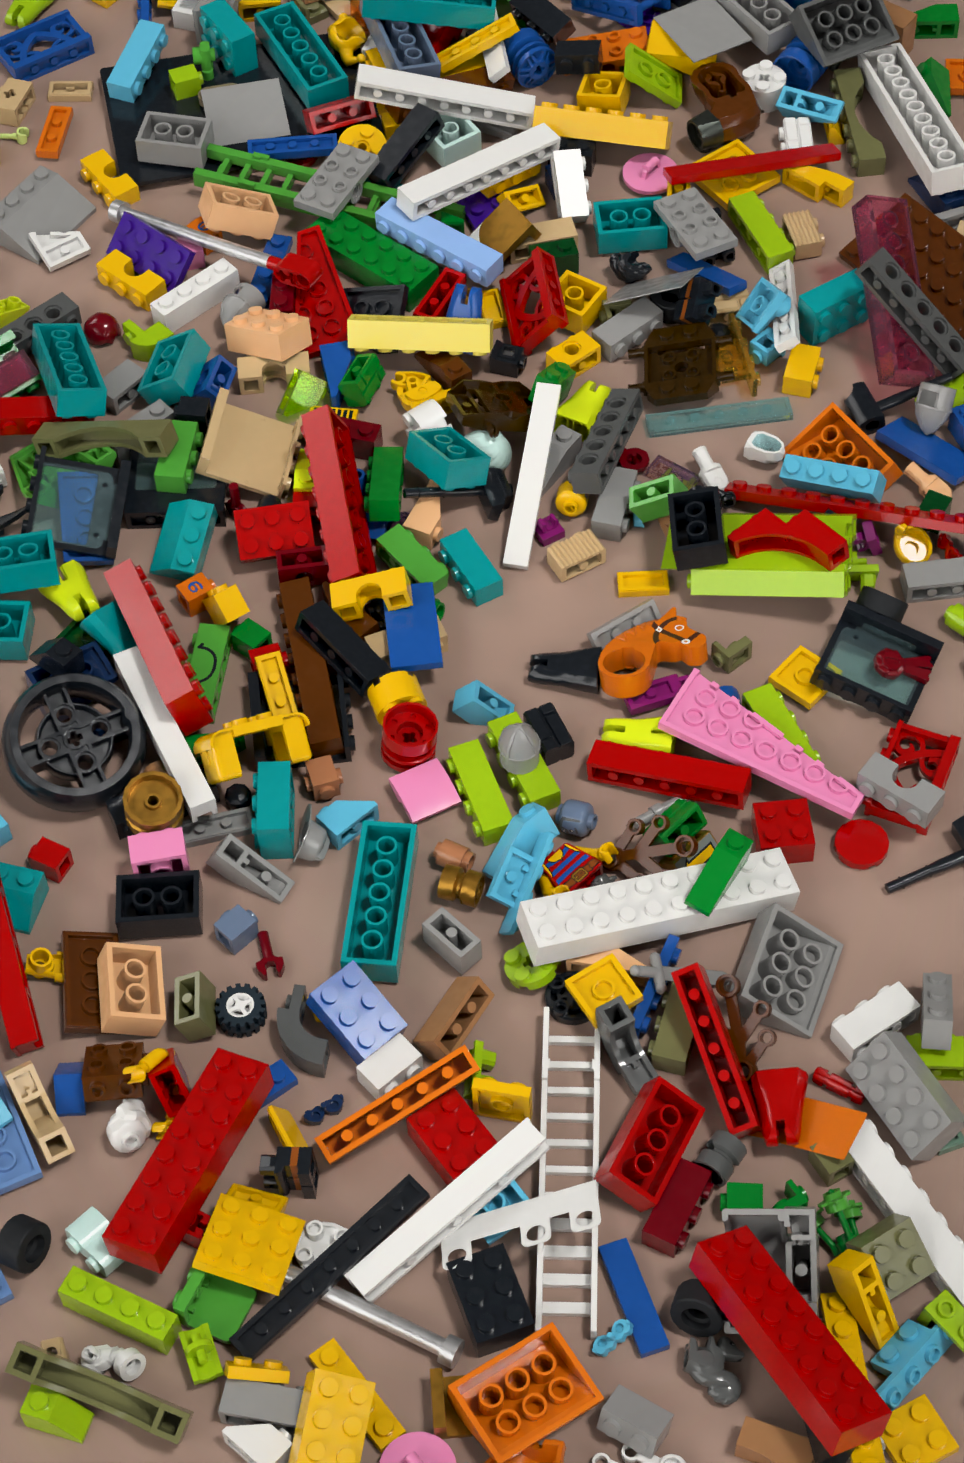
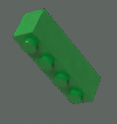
(385, 484)

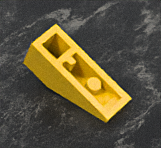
(864, 1294)

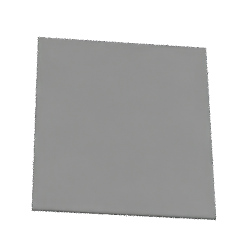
(702, 29)
(246, 111)
(653, 285)

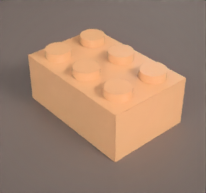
(238, 211)
(268, 333)
(131, 989)

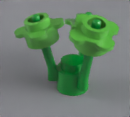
(846, 1211)

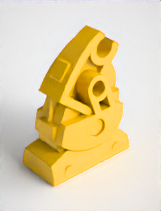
(417, 388)

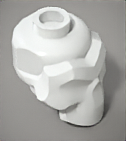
(129, 1126)

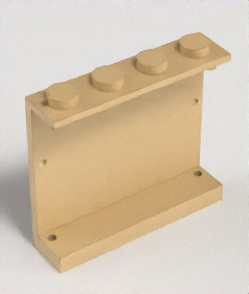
(249, 449)

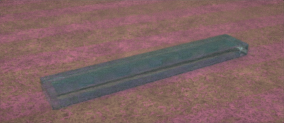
(719, 417)

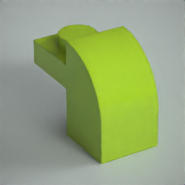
(144, 342)

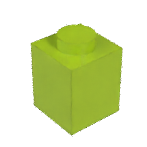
(185, 81)

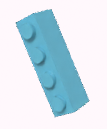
(137, 61)
(832, 478)

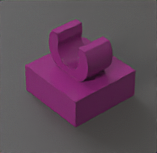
(549, 530)
(868, 539)

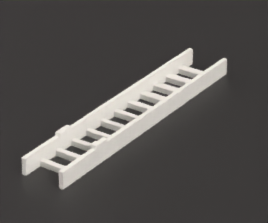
(558, 1252)

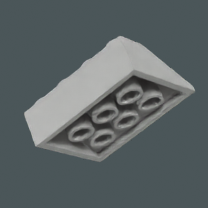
(41, 206)
(789, 968)

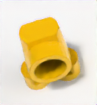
(43, 964)

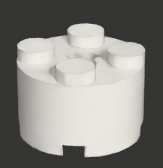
(766, 83)
(425, 416)

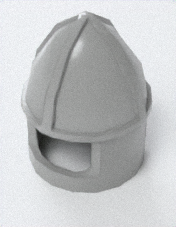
(240, 301)
(933, 406)
(519, 748)

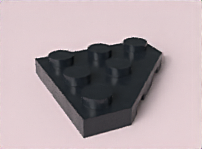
(378, 301)

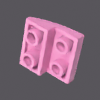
(425, 790)

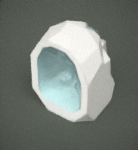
(764, 448)

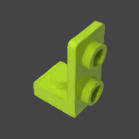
(948, 1315)

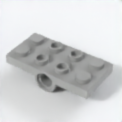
(337, 181)
(694, 224)

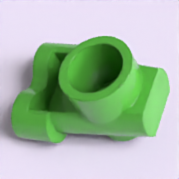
(204, 56)

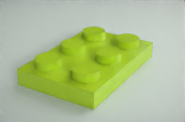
(653, 75)

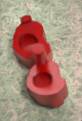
(944, 542)

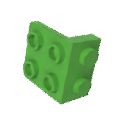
(213, 1301)

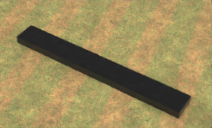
(329, 1268)

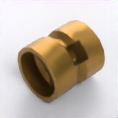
(457, 884)

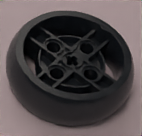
(55, 696)

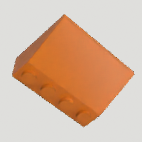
(839, 440)
(523, 1394)

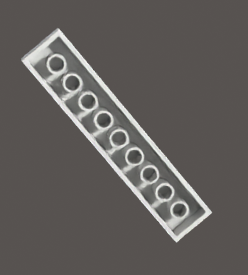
(914, 117)
(648, 909)

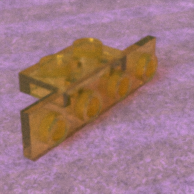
(737, 358)

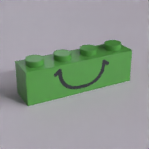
(210, 660)

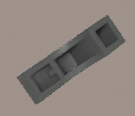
(622, 1045)
(300, 1047)

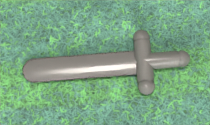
(663, 973)

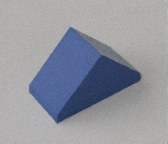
(69, 1089)

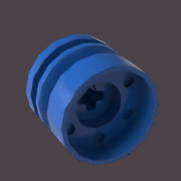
(530, 58)
(799, 65)

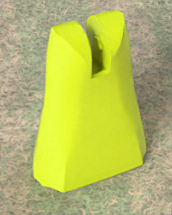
(582, 408)
(73, 593)
(639, 733)

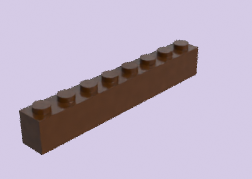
(311, 673)

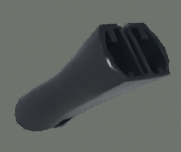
(568, 669)

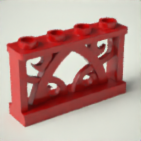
(538, 270)
(942, 757)

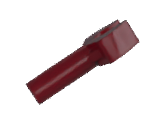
(235, 501)
(268, 959)

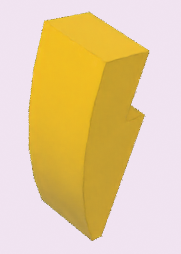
(819, 184)

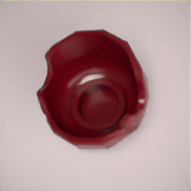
(101, 329)

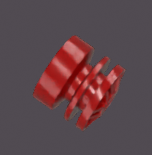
(408, 736)

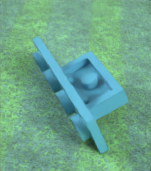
(517, 877)
(907, 1359)

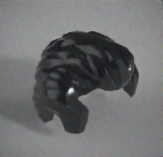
(627, 268)

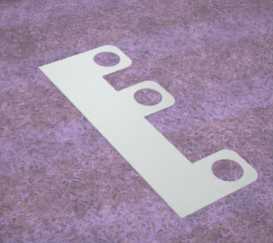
(526, 1215)

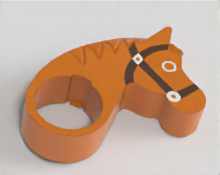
(643, 648)

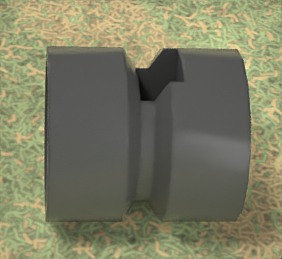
(720, 1156)

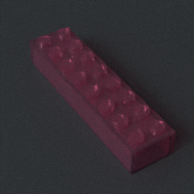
(887, 224)

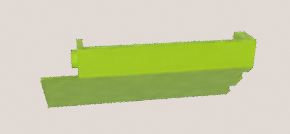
(771, 571)

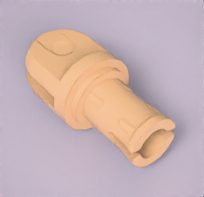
(926, 481)

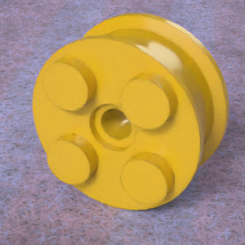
(363, 137)

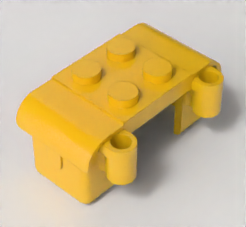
(282, 732)

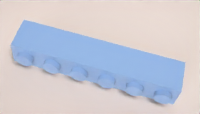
(441, 243)

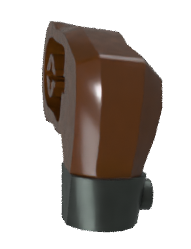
(728, 104)

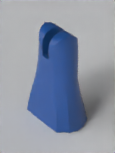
(457, 305)

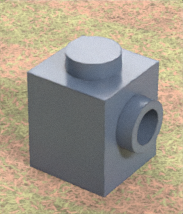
(236, 928)

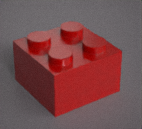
(785, 826)

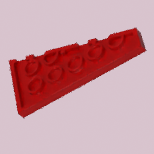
(326, 300)

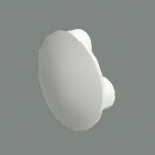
(316, 1240)

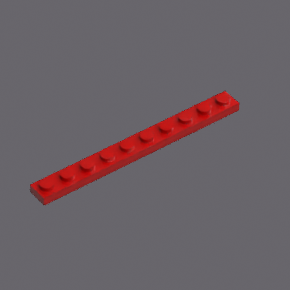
(813, 501)

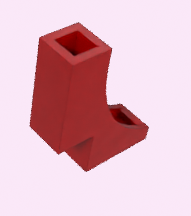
(800, 535)

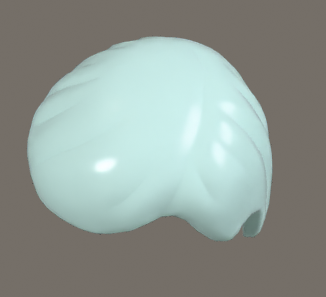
(496, 448)

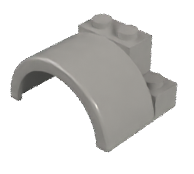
(794, 1253)

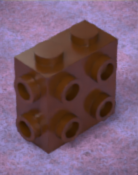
(104, 1074)

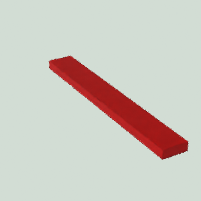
(751, 164)

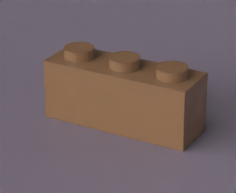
(454, 1017)

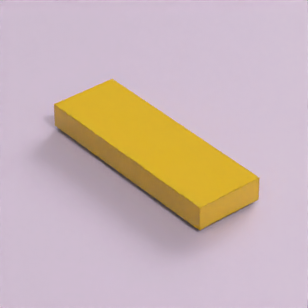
(275, 683)

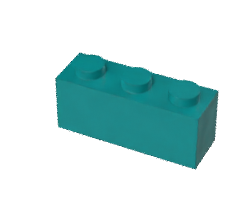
(470, 567)

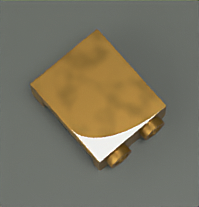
(505, 229)

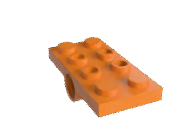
(615, 43)

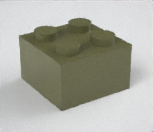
(897, 1253)

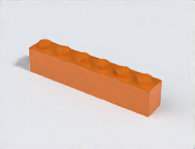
(397, 1104)

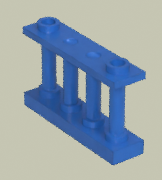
(622, 11)

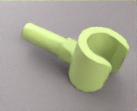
(20, 136)

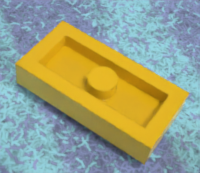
(244, 1369)

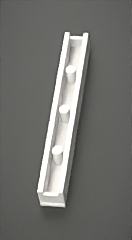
(165, 733)
(447, 1211)

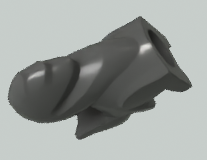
(707, 1367)

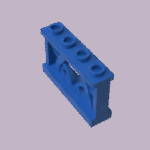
(39, 63)

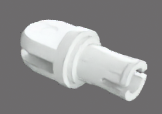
(711, 472)

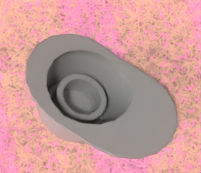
(312, 839)

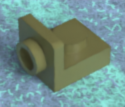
(313, 11)
(611, 309)
(732, 657)

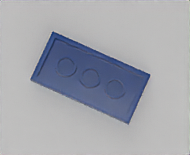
(924, 449)
(414, 632)

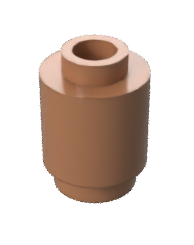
(454, 854)

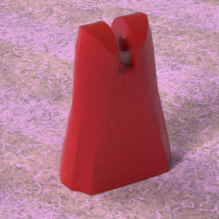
(780, 1102)

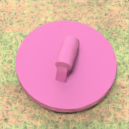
(645, 173)
(418, 1448)

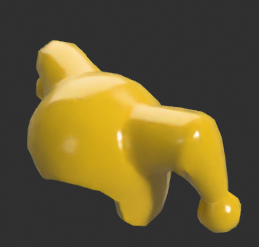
(346, 37)

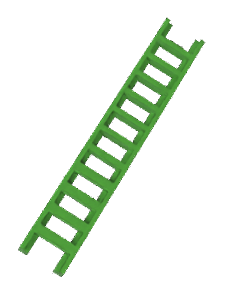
(283, 196)

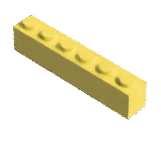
(420, 333)

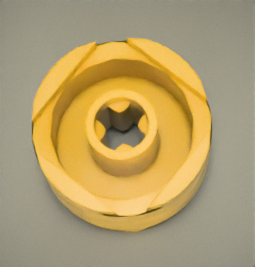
(392, 690)

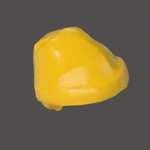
(911, 544)

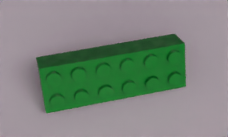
(375, 258)

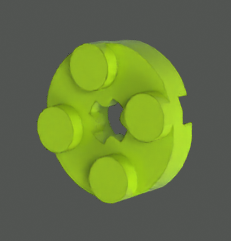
(522, 974)

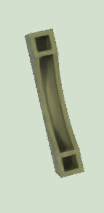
(866, 151)
(147, 437)
(100, 1391)

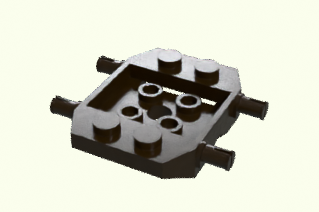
(700, 380)
(503, 401)

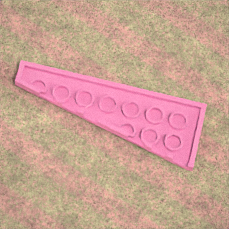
(728, 730)

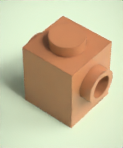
(322, 778)

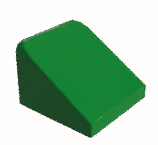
(453, 221)

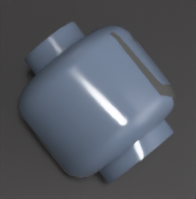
(576, 817)

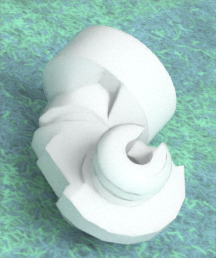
(126, 1362)

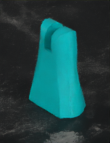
(109, 628)

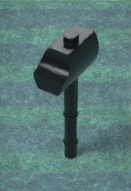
(868, 413)
(494, 496)
(940, 865)

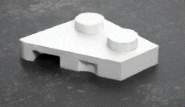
(60, 248)

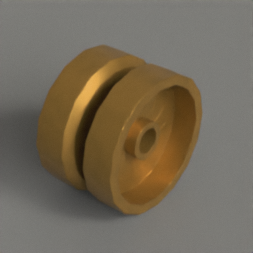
(153, 802)

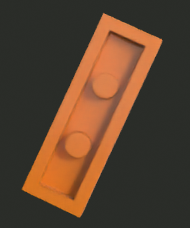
(54, 132)

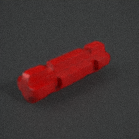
(838, 1085)

